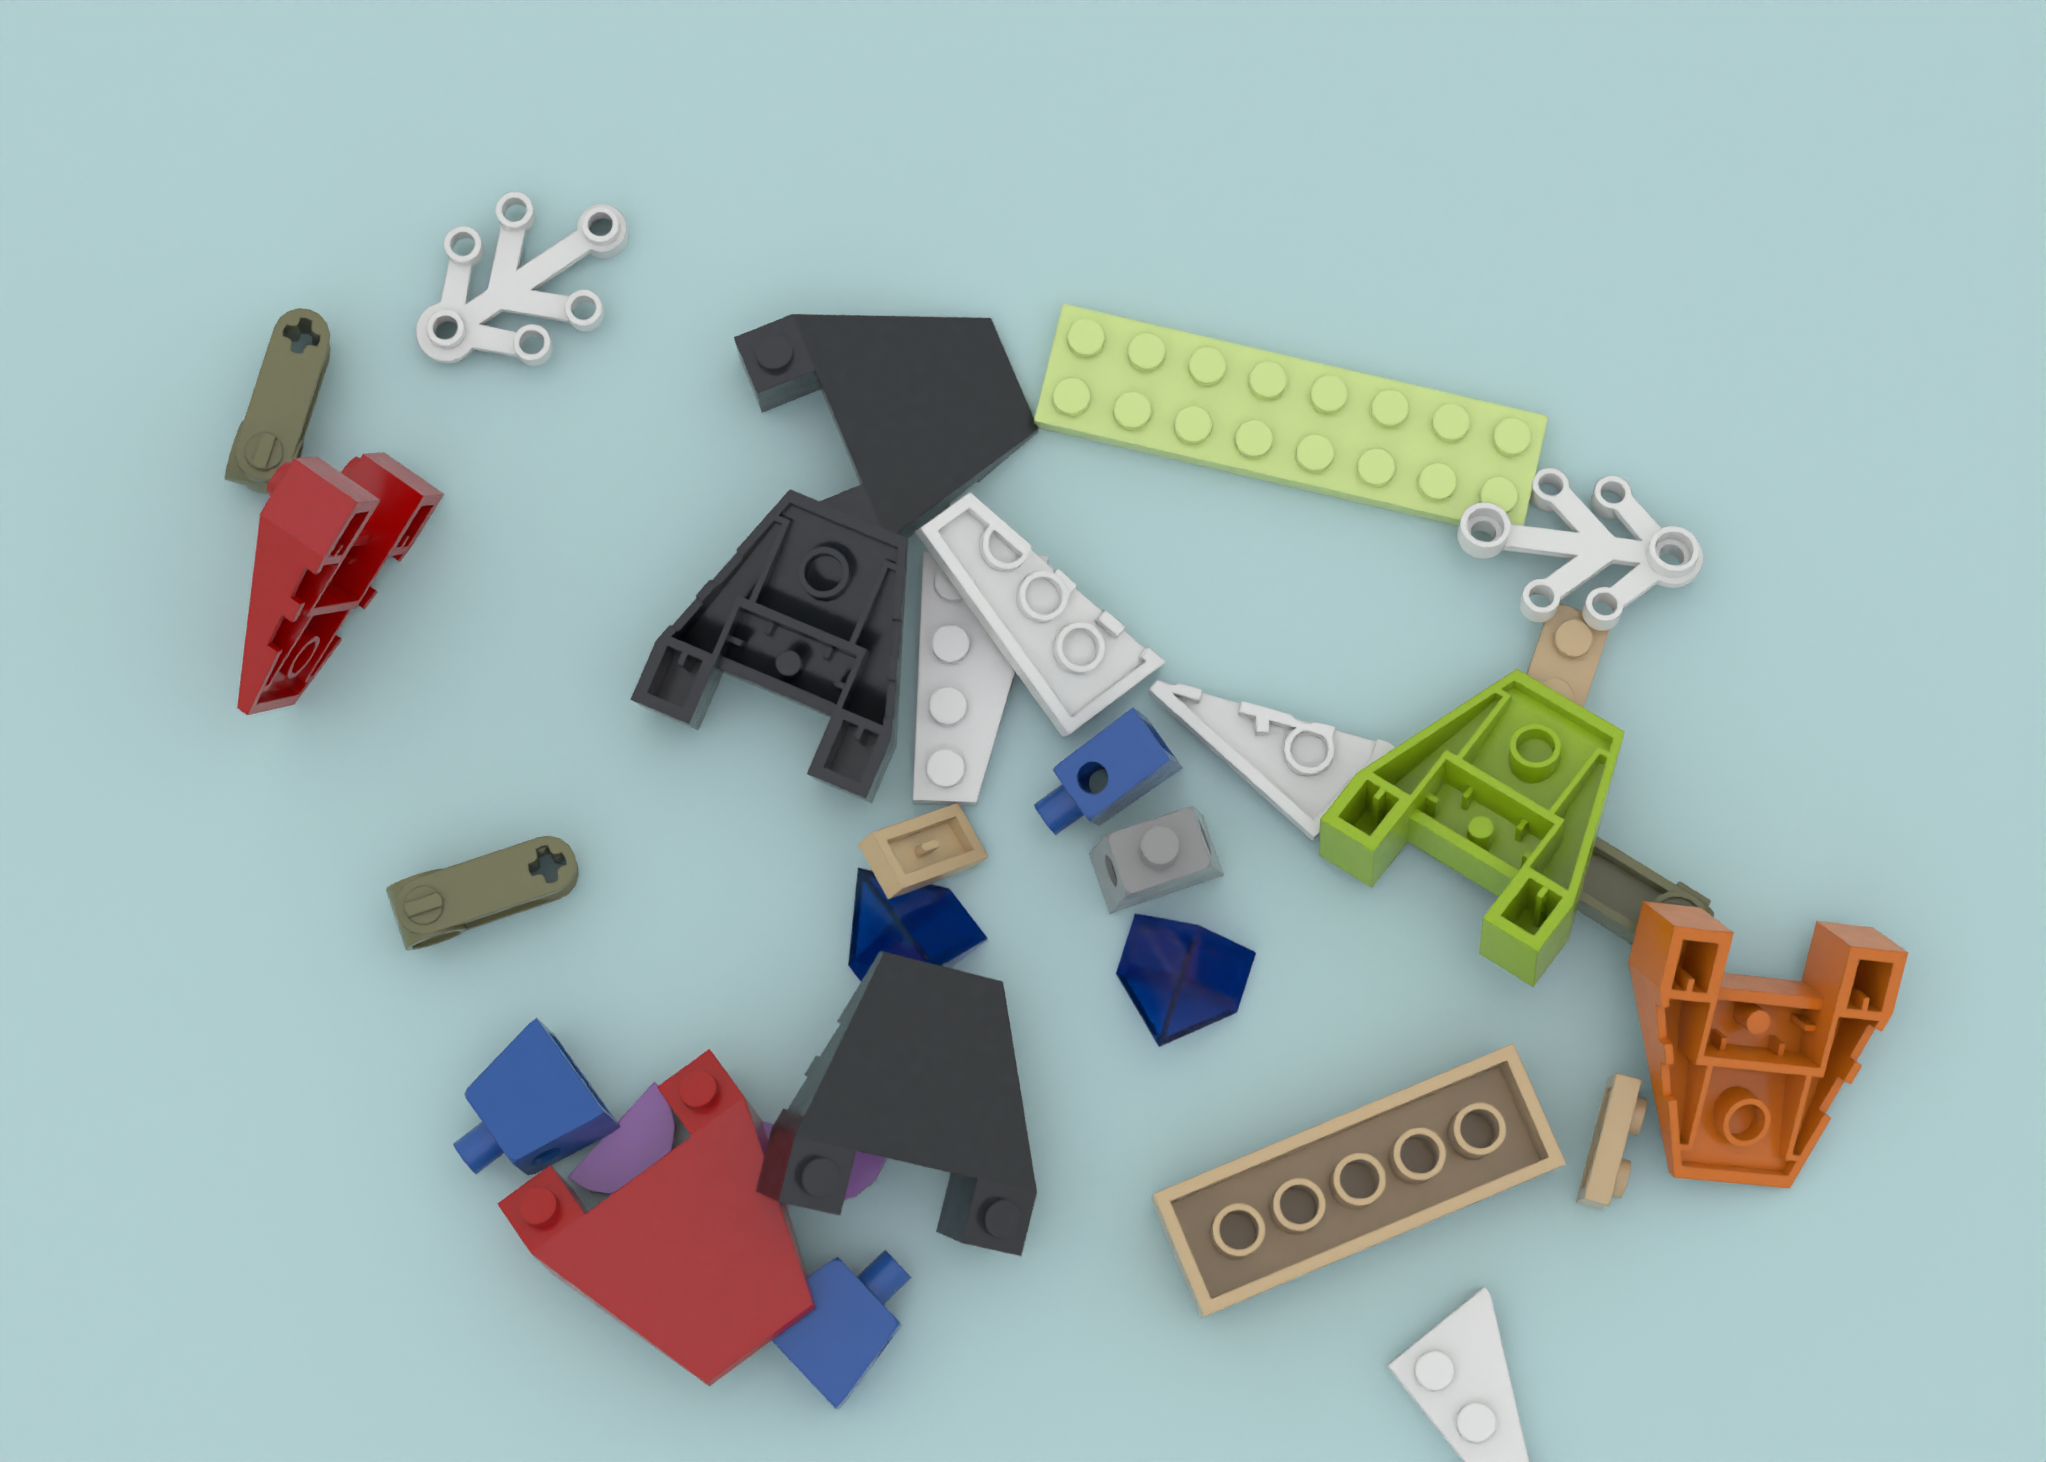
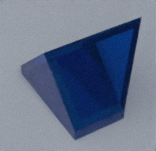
(916, 925)
(1181, 975)

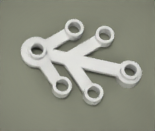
(514, 288)
(1588, 546)

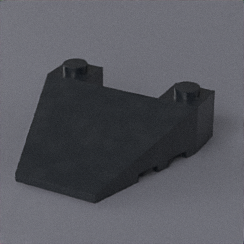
(913, 399)
(808, 616)
(919, 1079)

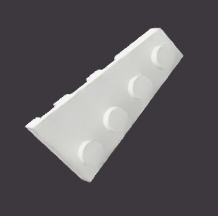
(1046, 629)
(958, 695)

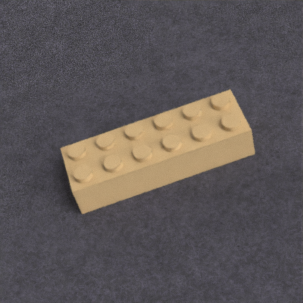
(1357, 1180)

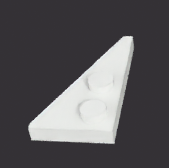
(1284, 759)
(1464, 1383)

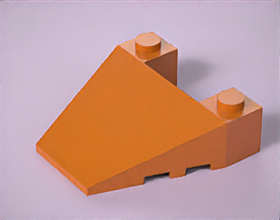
(1752, 1059)

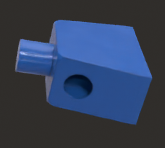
(1134, 762)
(533, 1106)
(847, 1328)

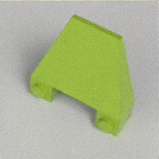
(1502, 796)

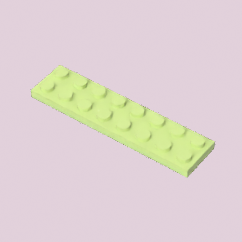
(1286, 419)

